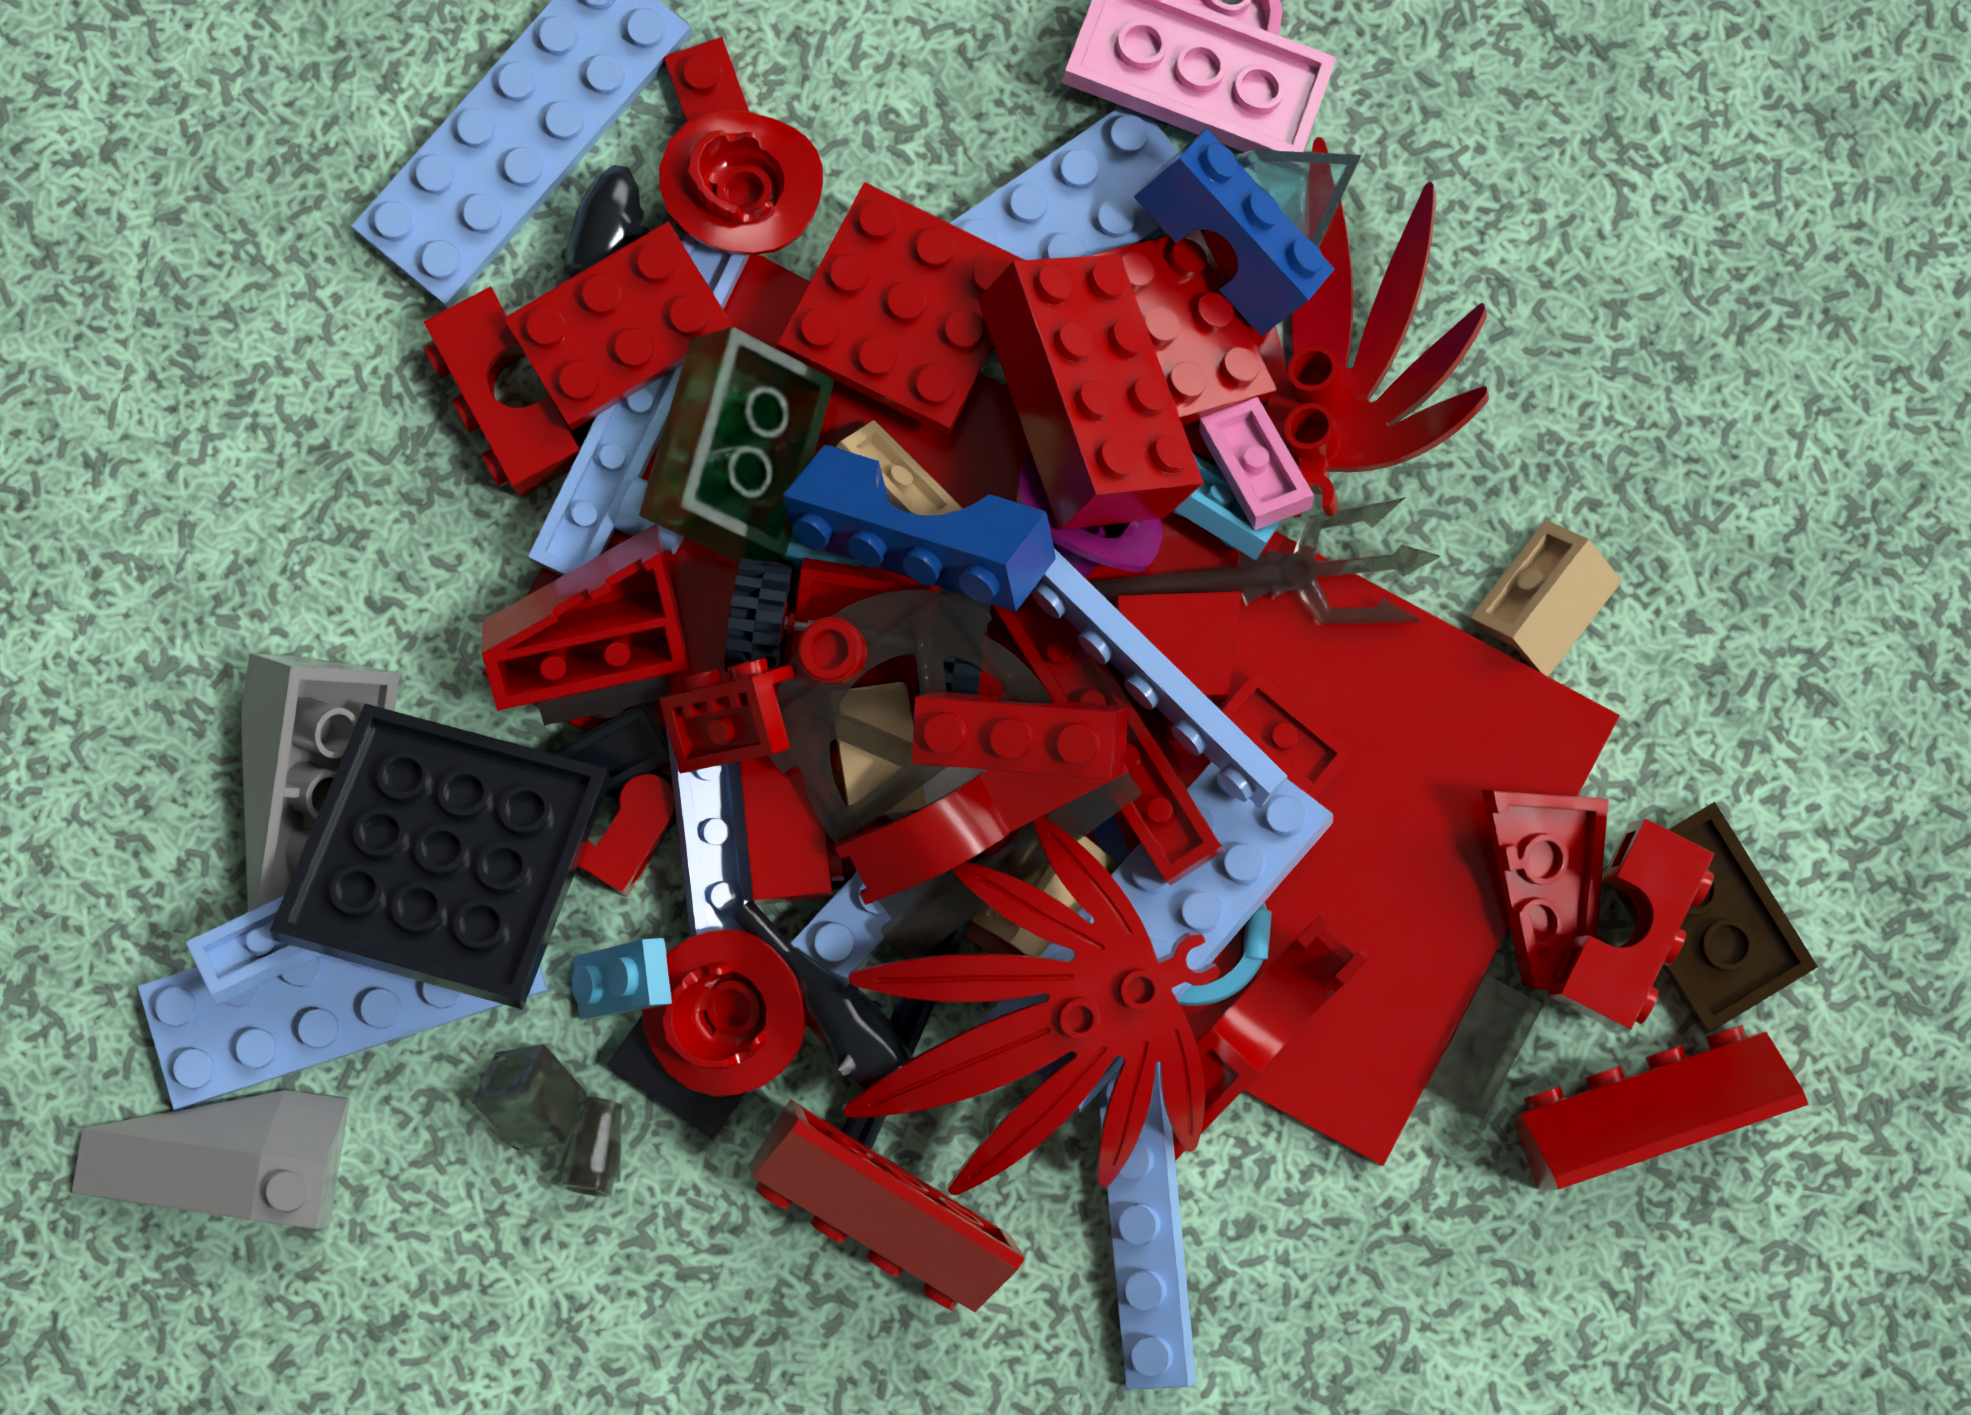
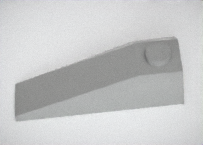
(293, 739)
(235, 1158)

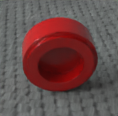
(832, 651)

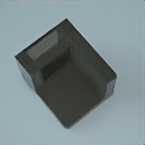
(529, 1097)

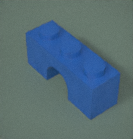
(1214, 193)

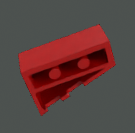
(588, 628)

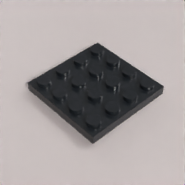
(442, 856)

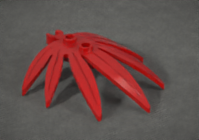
(1325, 406)
(1098, 1004)

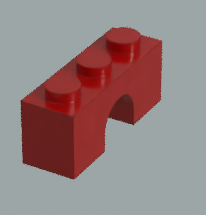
(475, 346)
(1019, 736)
(1663, 880)

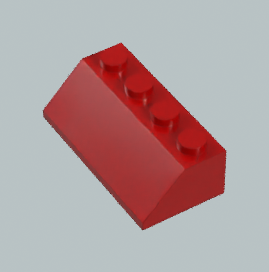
(1655, 1109)
(884, 1208)

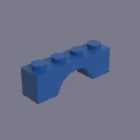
(982, 551)

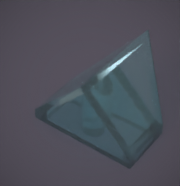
(1303, 184)

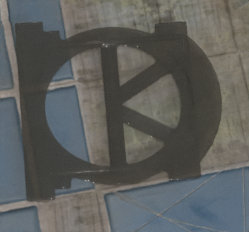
(930, 628)

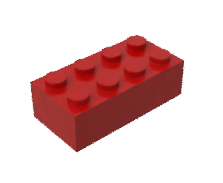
(1089, 391)

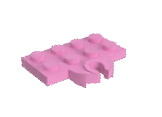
(1203, 68)

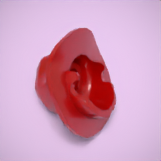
(741, 182)
(730, 1015)

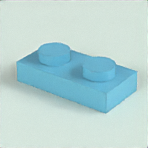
(1219, 513)
(621, 979)

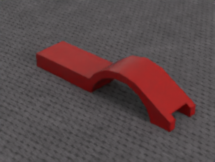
(955, 827)
(1271, 1014)

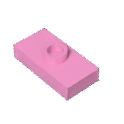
(1256, 463)

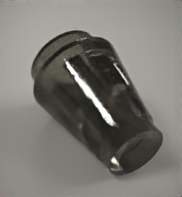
(594, 1150)

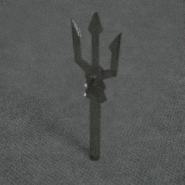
(1294, 572)

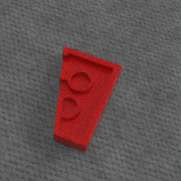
(1549, 873)

